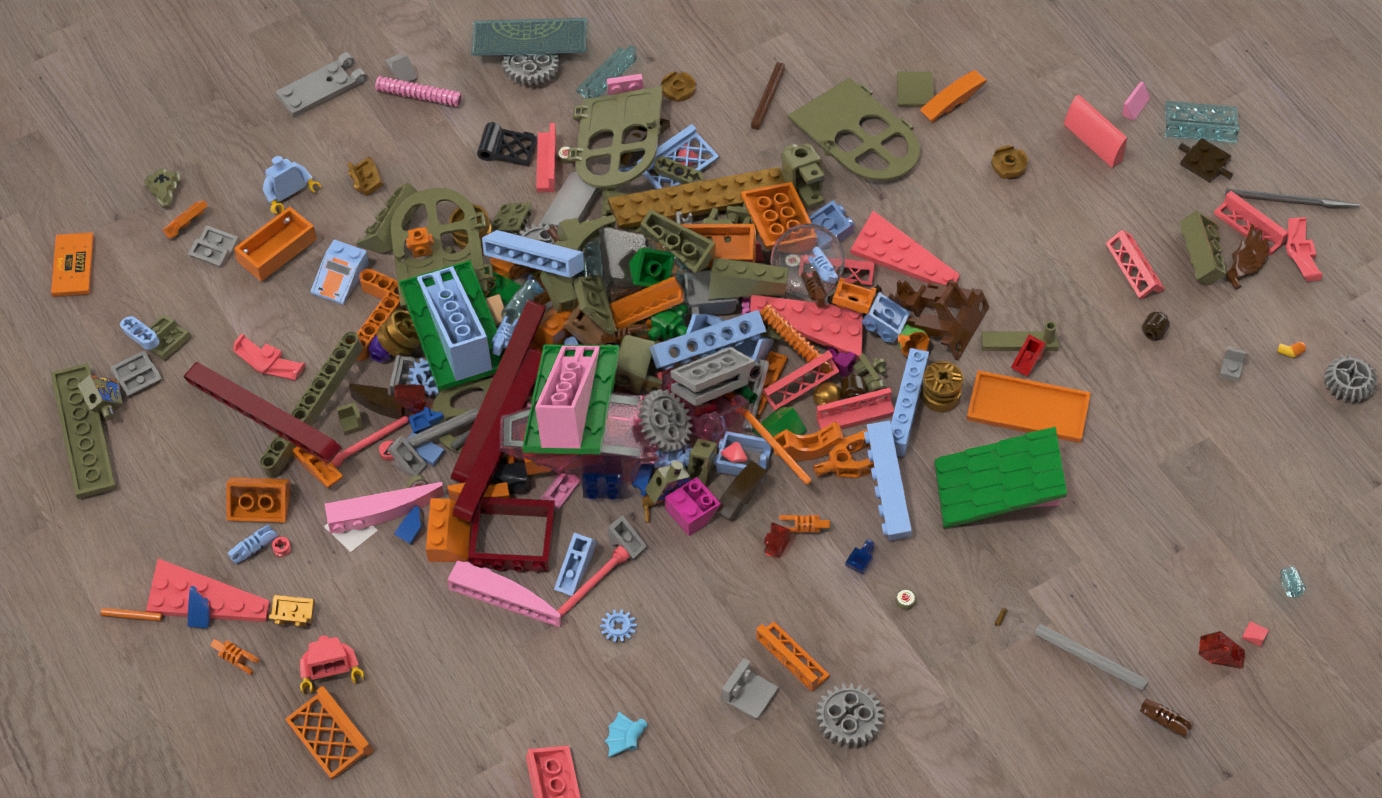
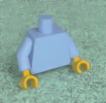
(284, 180)

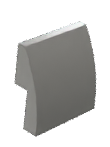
(214, 246)
(135, 373)

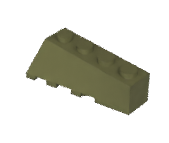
(379, 234)
(684, 243)
(1203, 247)
(745, 279)

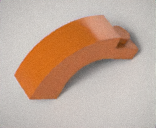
(812, 445)

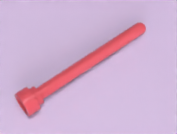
(369, 440)
(619, 556)

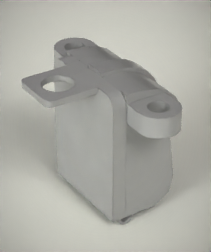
(697, 293)

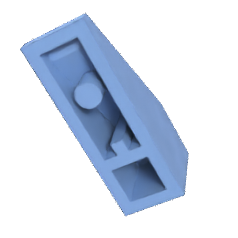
(575, 563)

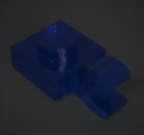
(861, 558)

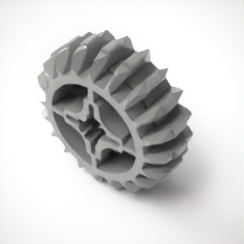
(1362, 378)

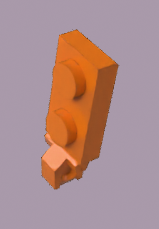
(184, 218)

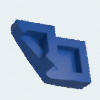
(425, 420)
(643, 477)
(410, 526)
(198, 609)

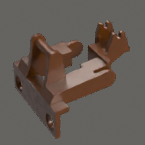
(944, 325)

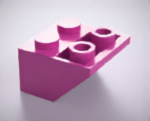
(691, 506)

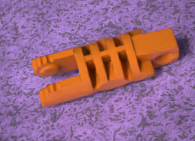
(807, 523)
(234, 655)

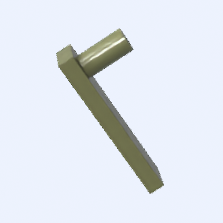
(1015, 339)

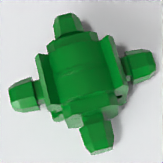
(668, 323)

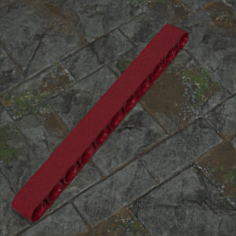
(499, 387)
(263, 412)
(489, 455)

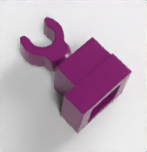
(843, 361)

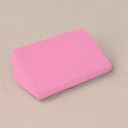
(1136, 101)
(561, 489)

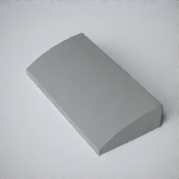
(571, 201)

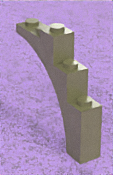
(574, 237)

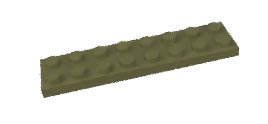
(82, 434)

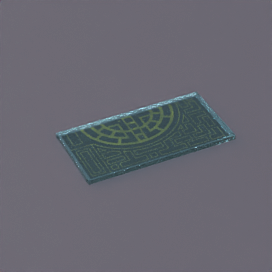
(529, 36)

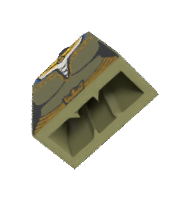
(702, 453)

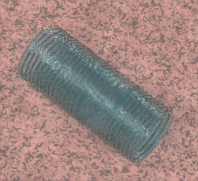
(517, 303)

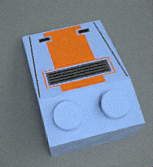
(339, 272)

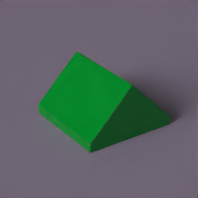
(651, 266)
(782, 419)

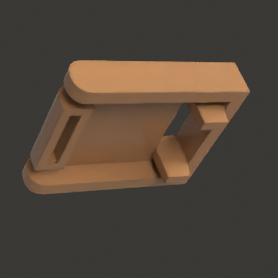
(584, 329)

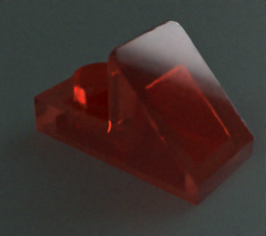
(410, 397)

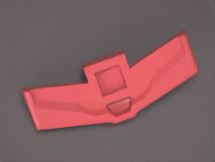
(1302, 250)
(267, 359)

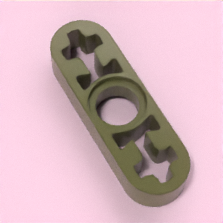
(676, 165)

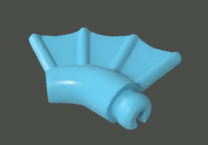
(624, 734)

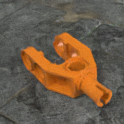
(842, 452)

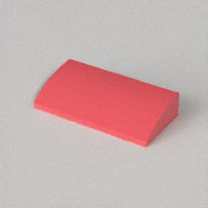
(1096, 131)
(552, 772)

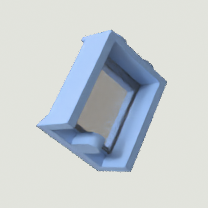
(753, 447)

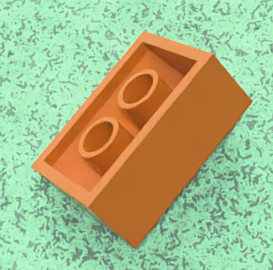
(551, 327)
(257, 499)
(446, 535)

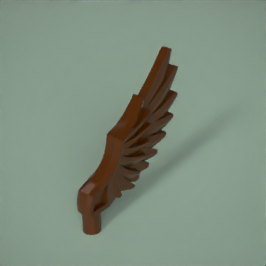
(1248, 257)

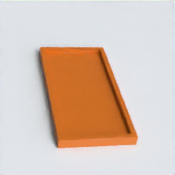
(1028, 405)

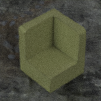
(349, 418)

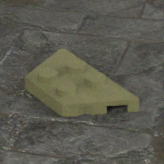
(594, 301)

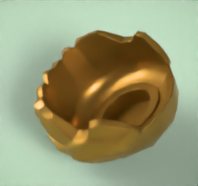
(826, 393)

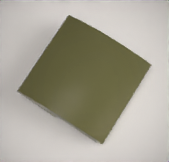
(914, 88)
(169, 335)

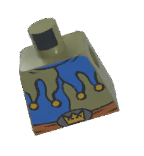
(101, 395)
(666, 481)

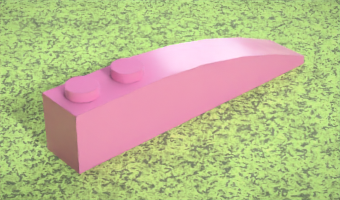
(378, 508)
(501, 592)

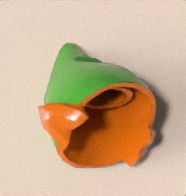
(912, 338)

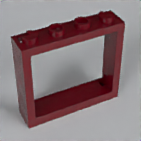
(514, 507)

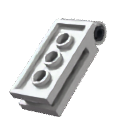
(714, 376)

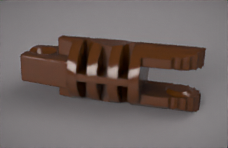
(814, 288)
(617, 337)
(1166, 717)

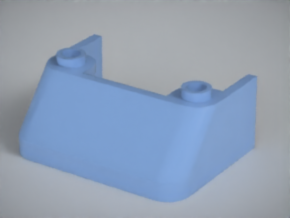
(755, 349)

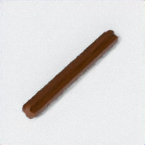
(768, 96)

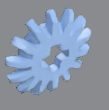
(619, 618)

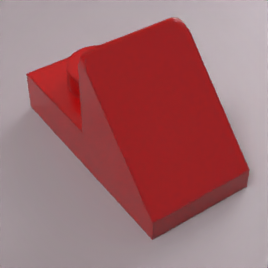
(1029, 355)

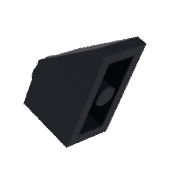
(515, 476)

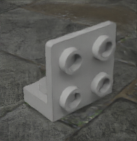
(748, 691)

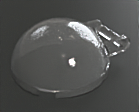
(793, 252)

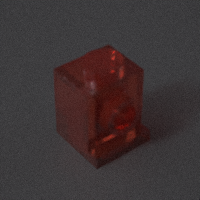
(776, 540)

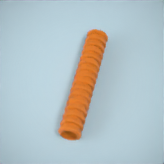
(793, 337)

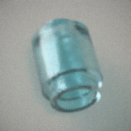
(1292, 581)

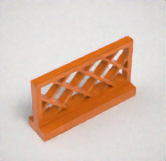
(339, 719)

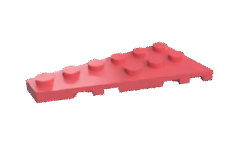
(893, 249)
(824, 325)
(171, 594)

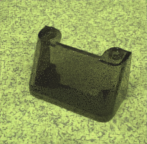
(617, 250)

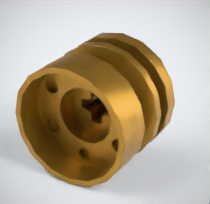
(942, 386)

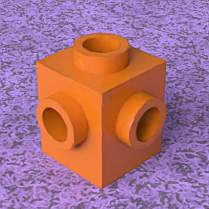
(420, 242)

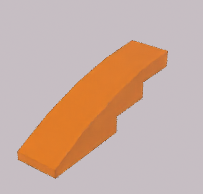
(954, 94)
(325, 473)

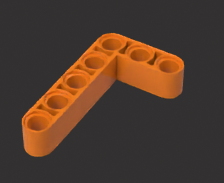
(384, 289)

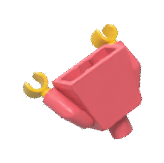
(327, 658)

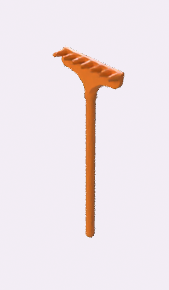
(774, 444)

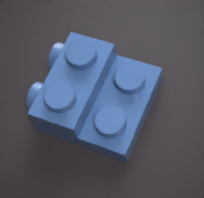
(833, 219)
(885, 318)

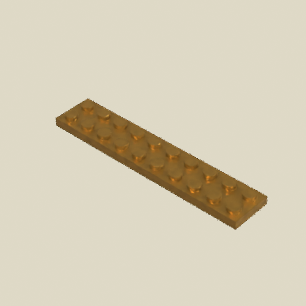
(691, 198)

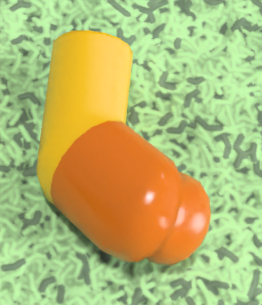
(1293, 350)

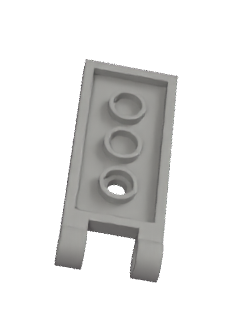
(316, 89)

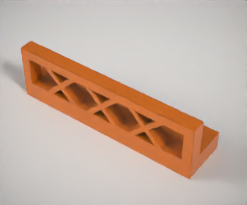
(645, 302)
(789, 659)

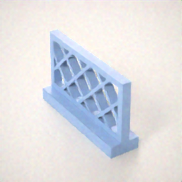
(675, 144)

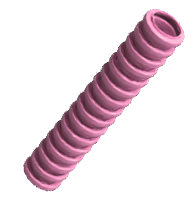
(416, 91)

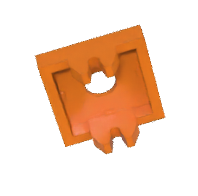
(847, 290)

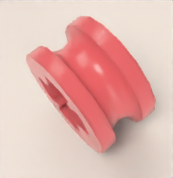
(281, 552)

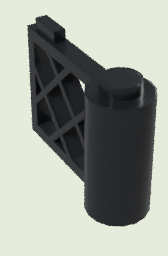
(492, 144)

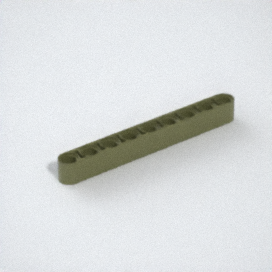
(315, 395)

